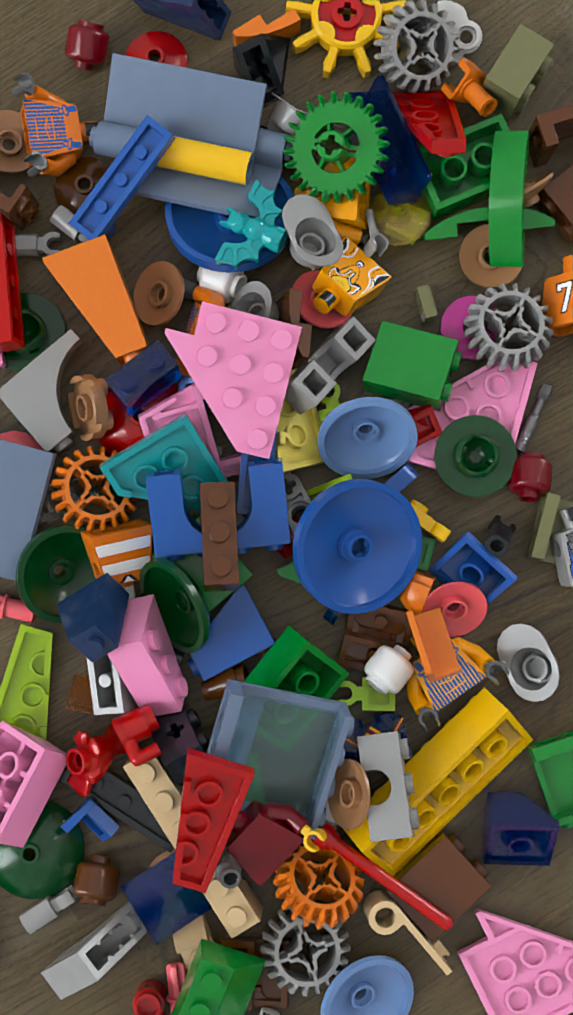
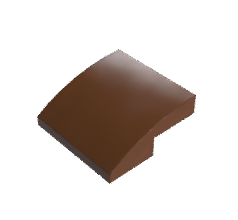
(289, 312)
(369, 631)
(266, 991)

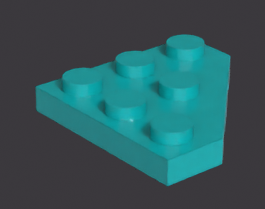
(167, 448)

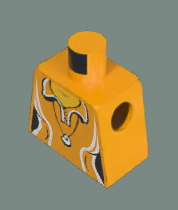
(349, 281)

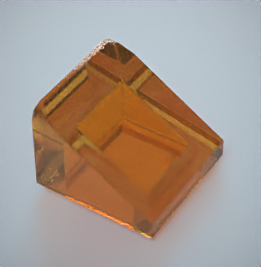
(80, 695)

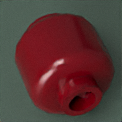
(87, 44)
(531, 477)

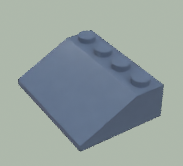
(23, 489)

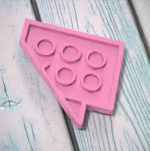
(241, 371)
(482, 393)
(520, 968)

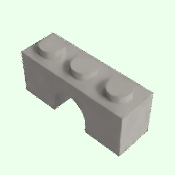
(317, 373)
(395, 816)

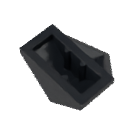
(263, 61)

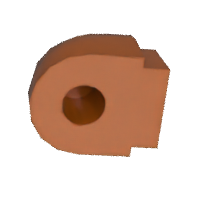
(417, 591)

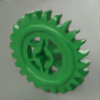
(306, 142)

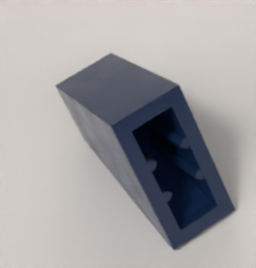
(200, 16)
(95, 616)

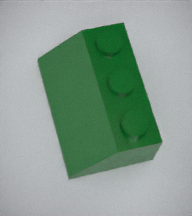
(218, 981)

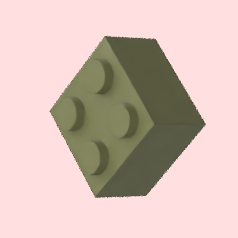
(518, 71)

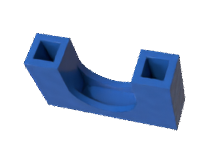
(179, 534)

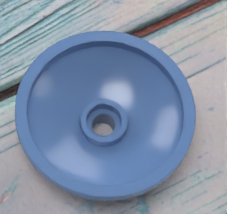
(370, 449)
(370, 988)

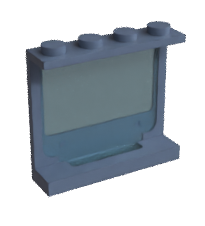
(288, 741)

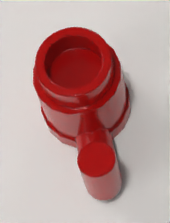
(134, 728)
(150, 998)

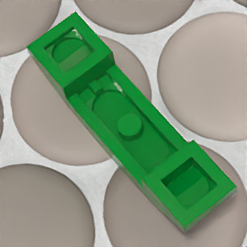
(507, 198)
(448, 227)

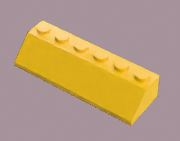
(448, 775)

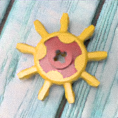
(342, 36)

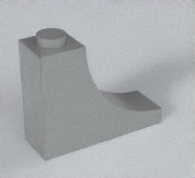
(36, 397)
(95, 953)

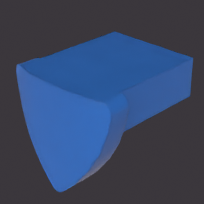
(93, 818)

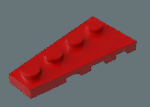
(433, 121)
(208, 811)

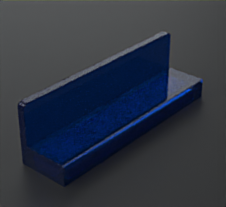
(405, 170)

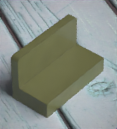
(547, 522)

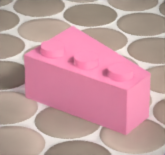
(148, 659)

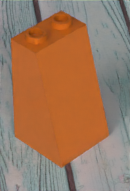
(99, 291)

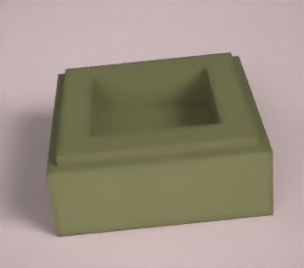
(425, 304)

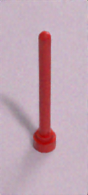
(381, 876)

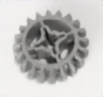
(435, 60)
(520, 333)
(293, 954)

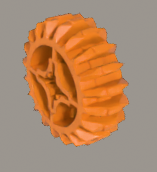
(105, 501)
(342, 900)

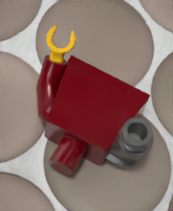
(262, 841)

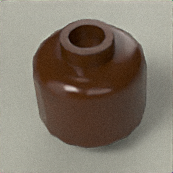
(96, 881)

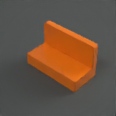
(434, 644)

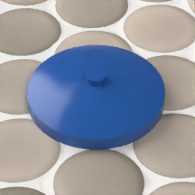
(200, 235)
(357, 546)

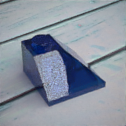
(517, 831)
(160, 903)

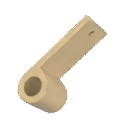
(387, 917)

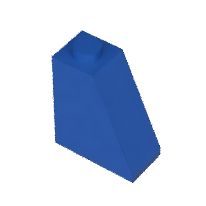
(233, 636)

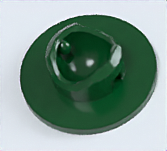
(41, 328)
(475, 456)

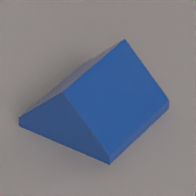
(471, 563)

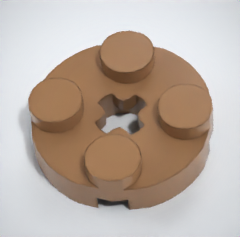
(89, 406)

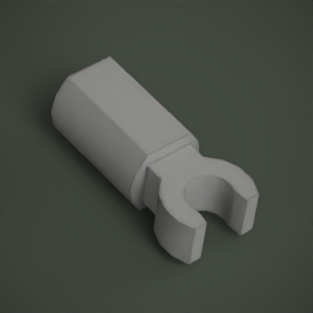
(61, 219)
(34, 245)
(46, 910)

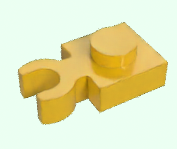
(429, 525)

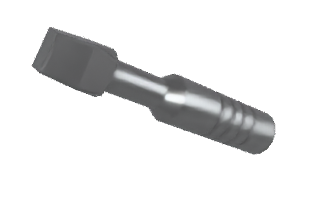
(533, 419)

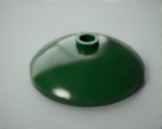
(35, 575)
(179, 602)
(55, 858)

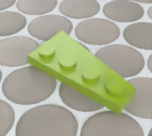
(27, 681)

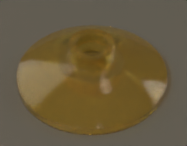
(404, 226)

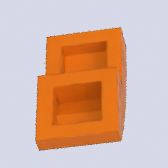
(284, 26)

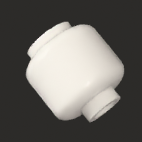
(224, 283)
(389, 669)

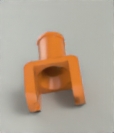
(471, 89)

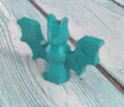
(259, 231)

